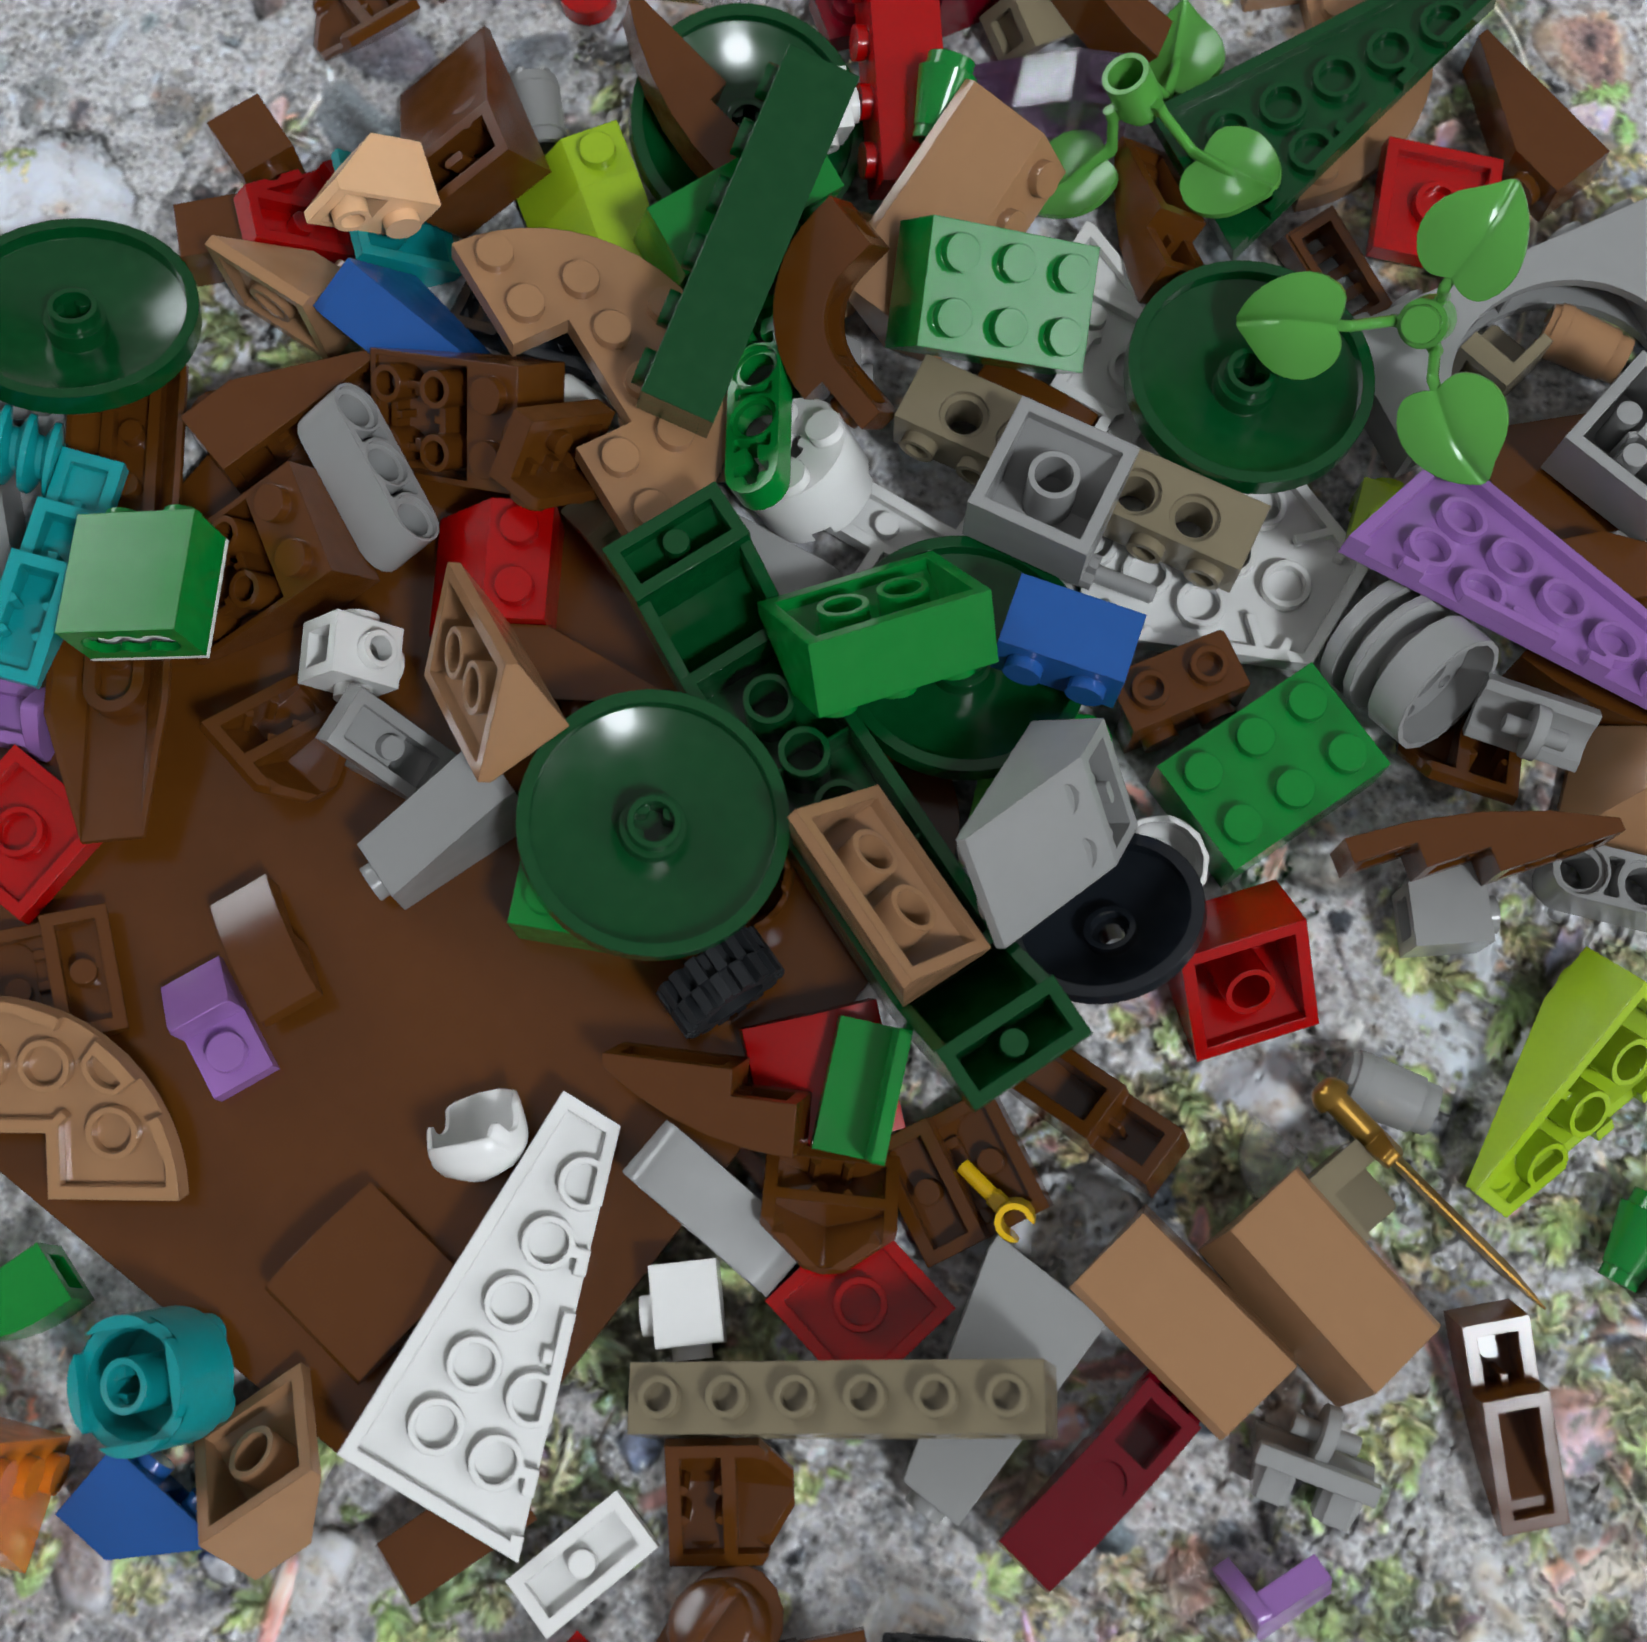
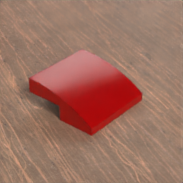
(797, 1048)

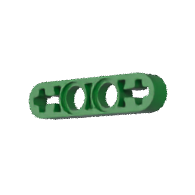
(751, 402)

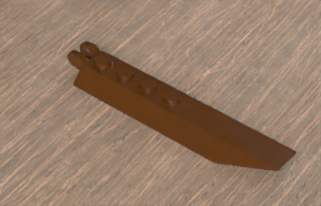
(114, 714)

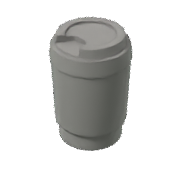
(542, 103)
(1391, 1092)

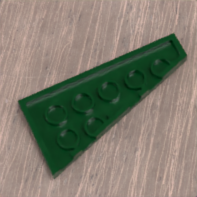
(1318, 94)

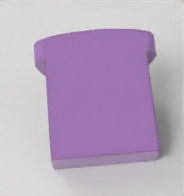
(24, 720)
(1280, 1599)

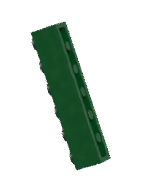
(746, 241)

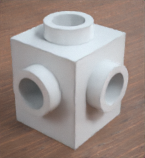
(351, 649)

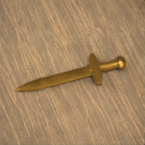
(1332, 1097)

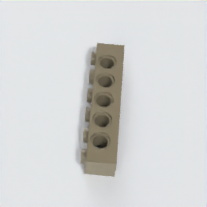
(1170, 492)
(844, 1399)

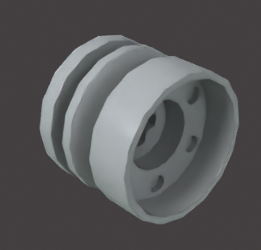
(1408, 663)

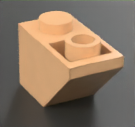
(378, 190)

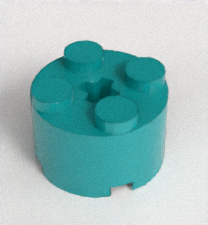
(152, 1380)

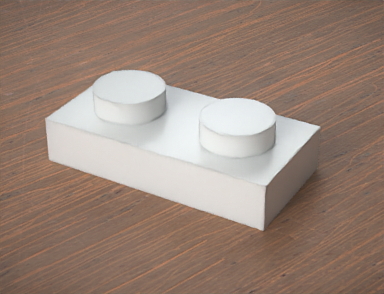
(582, 1563)

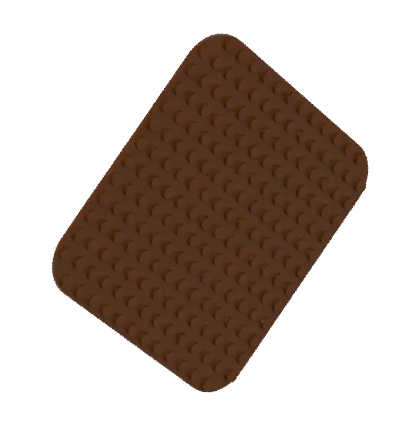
(410, 1005)

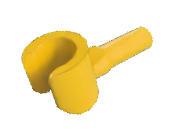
(997, 1200)

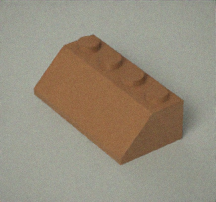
(972, 167)

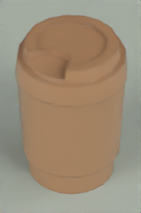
(1585, 343)

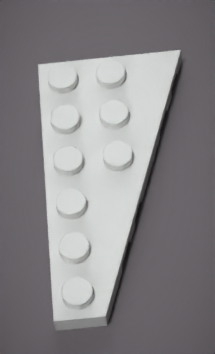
(482, 1371)

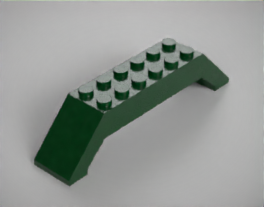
(697, 599)

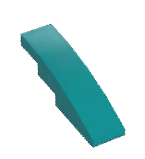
(37, 572)

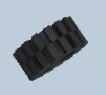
(720, 982)

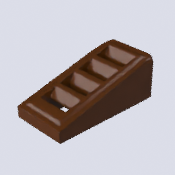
(1339, 245)

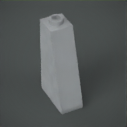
(1008, 1315)

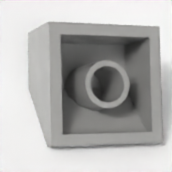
(1049, 490)

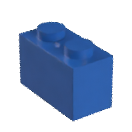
(1068, 641)

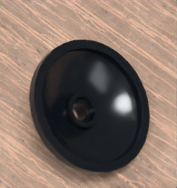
(1147, 902)

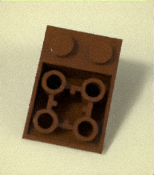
(472, 135)
(454, 405)
(283, 560)

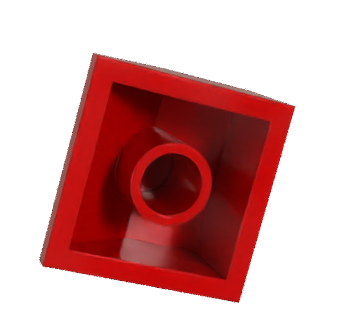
(509, 555)
(1247, 974)

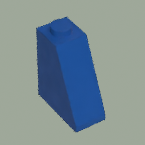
(392, 311)

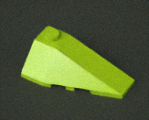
(589, 188)
(1571, 1077)

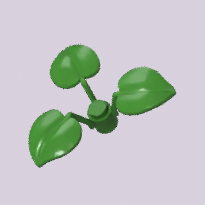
(1226, 178)
(1478, 246)

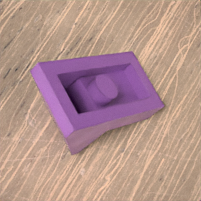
(218, 1029)

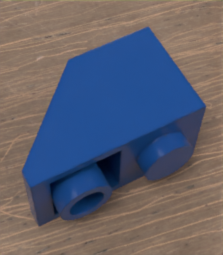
(133, 1509)

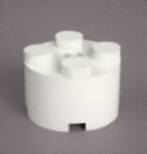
(827, 474)

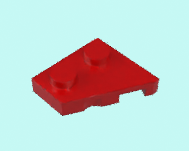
(275, 214)

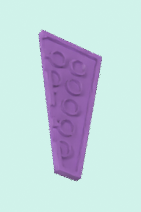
(1510, 575)

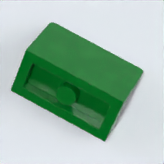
(861, 1089)

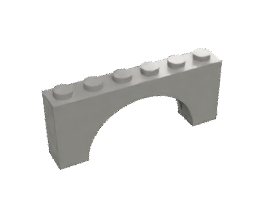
(1586, 265)

